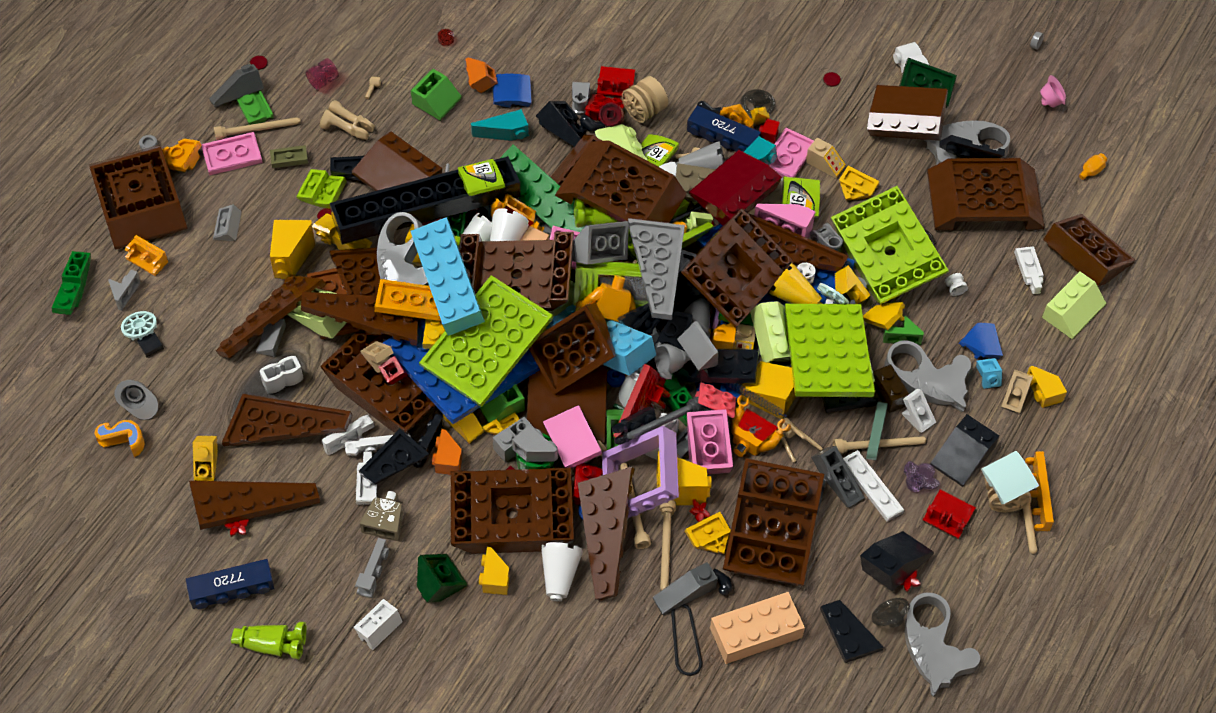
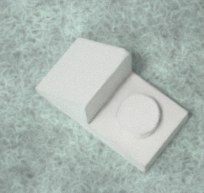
(918, 411)

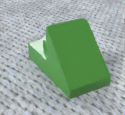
(907, 332)

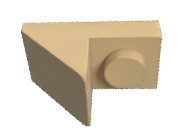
(377, 354)
(1017, 391)

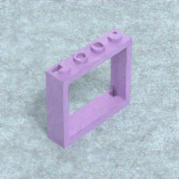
(658, 438)

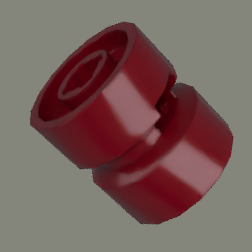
(611, 114)

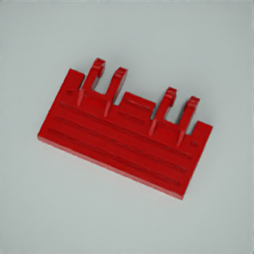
(646, 391)

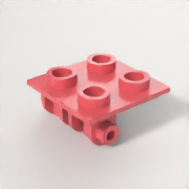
(716, 399)

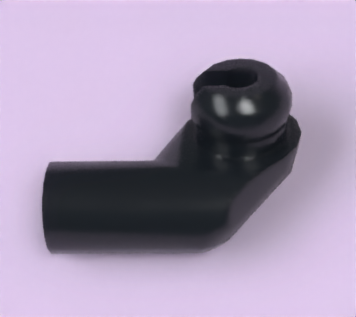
(703, 104)
(590, 124)
(725, 582)

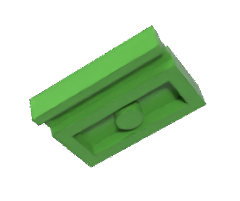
(255, 108)

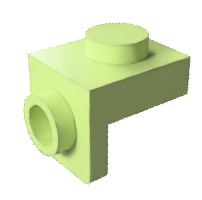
(697, 219)

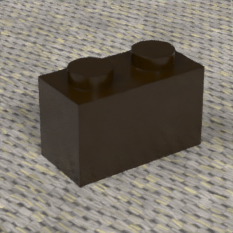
(890, 388)

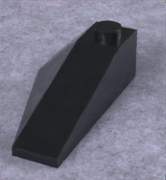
(561, 121)

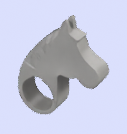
(969, 130)
(396, 261)
(940, 385)
(933, 658)

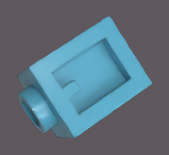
(990, 373)

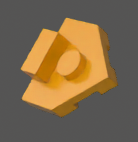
(737, 114)
(183, 155)

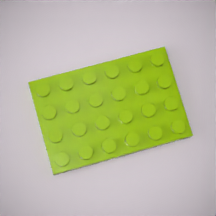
(828, 350)
(484, 354)

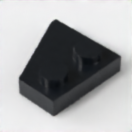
(640, 319)

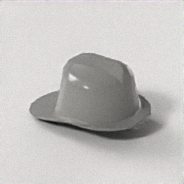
(136, 399)

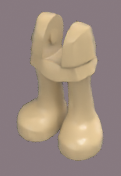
(360, 125)

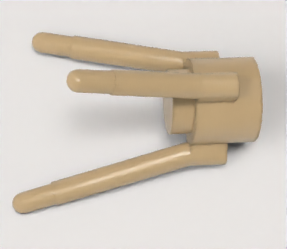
(794, 430)

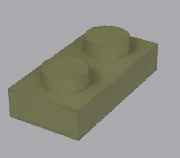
(288, 156)

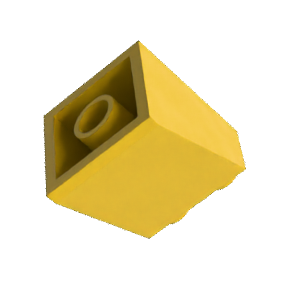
(290, 246)
(773, 384)
(692, 482)

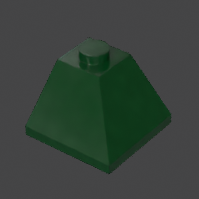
(438, 577)

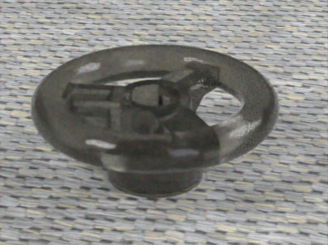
(758, 98)
(891, 615)

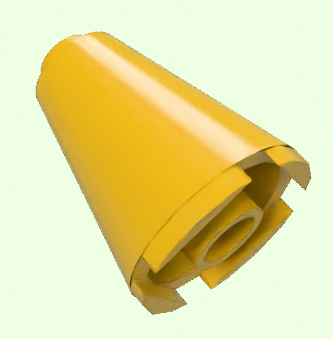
(795, 288)

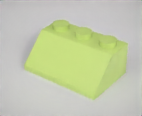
(622, 136)
(1074, 305)
(771, 332)

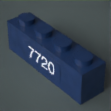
(719, 128)
(230, 584)

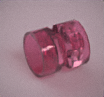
(322, 73)

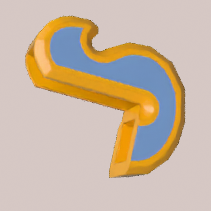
(121, 432)

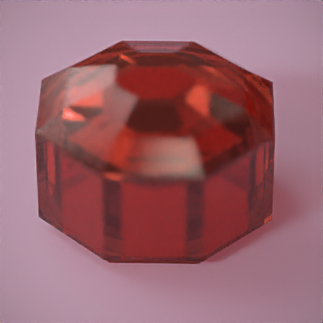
(445, 37)

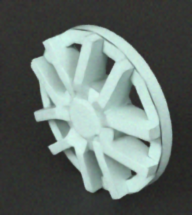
(832, 294)
(139, 325)

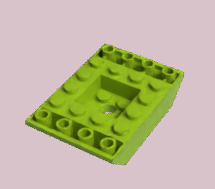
(883, 225)

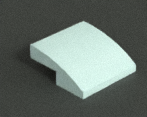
(1009, 477)

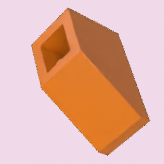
(480, 75)
(448, 454)

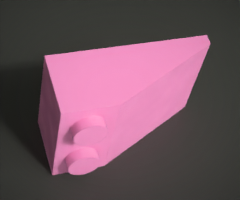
(788, 216)
(709, 440)

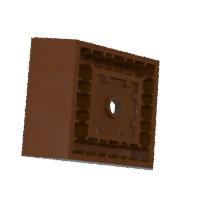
(145, 211)
(750, 258)
(353, 375)
(485, 497)

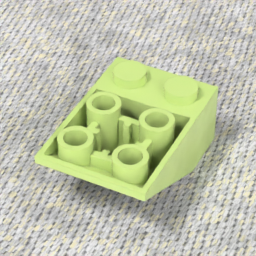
(323, 326)

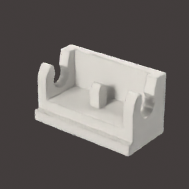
(378, 624)

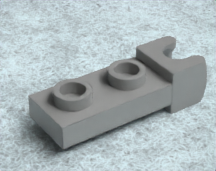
(366, 582)

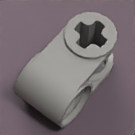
(580, 96)
(827, 237)

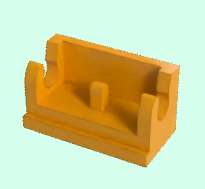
(146, 255)
(725, 341)

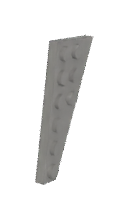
(658, 257)

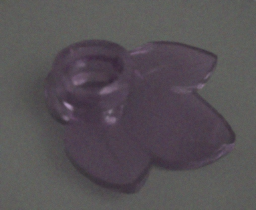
(920, 476)

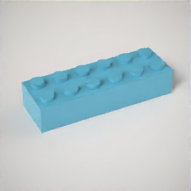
(447, 276)
(630, 345)

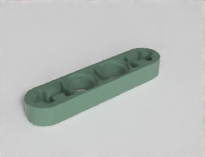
(876, 431)

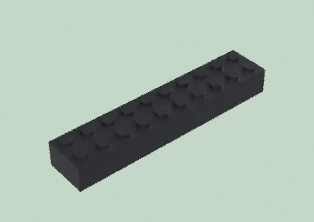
(424, 199)

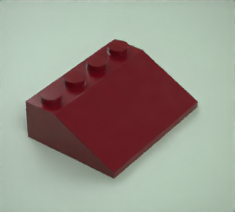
(735, 186)

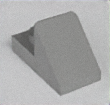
(123, 291)

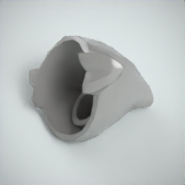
(669, 359)

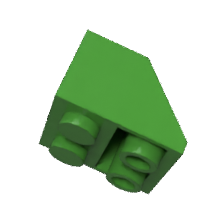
(435, 94)
(504, 405)

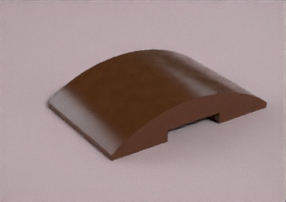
(586, 392)
(773, 522)

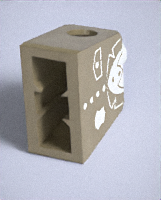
(383, 517)

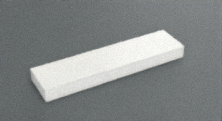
(873, 486)

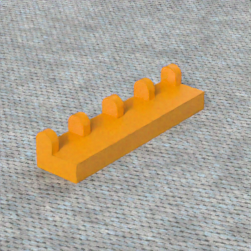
(1042, 492)

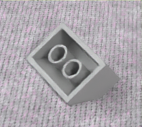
(601, 243)

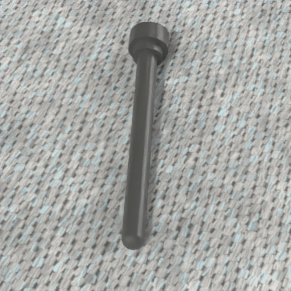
(692, 406)

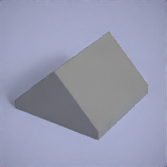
(699, 347)

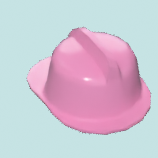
(1053, 93)

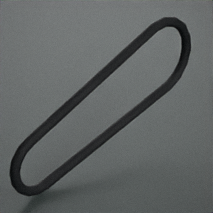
(685, 214)
(695, 638)

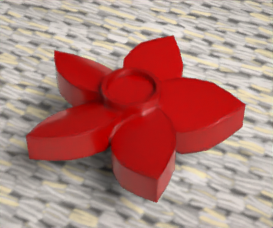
(699, 510)
(237, 527)
(911, 581)

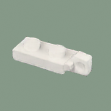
(1030, 268)
(336, 441)
(365, 444)
(364, 489)

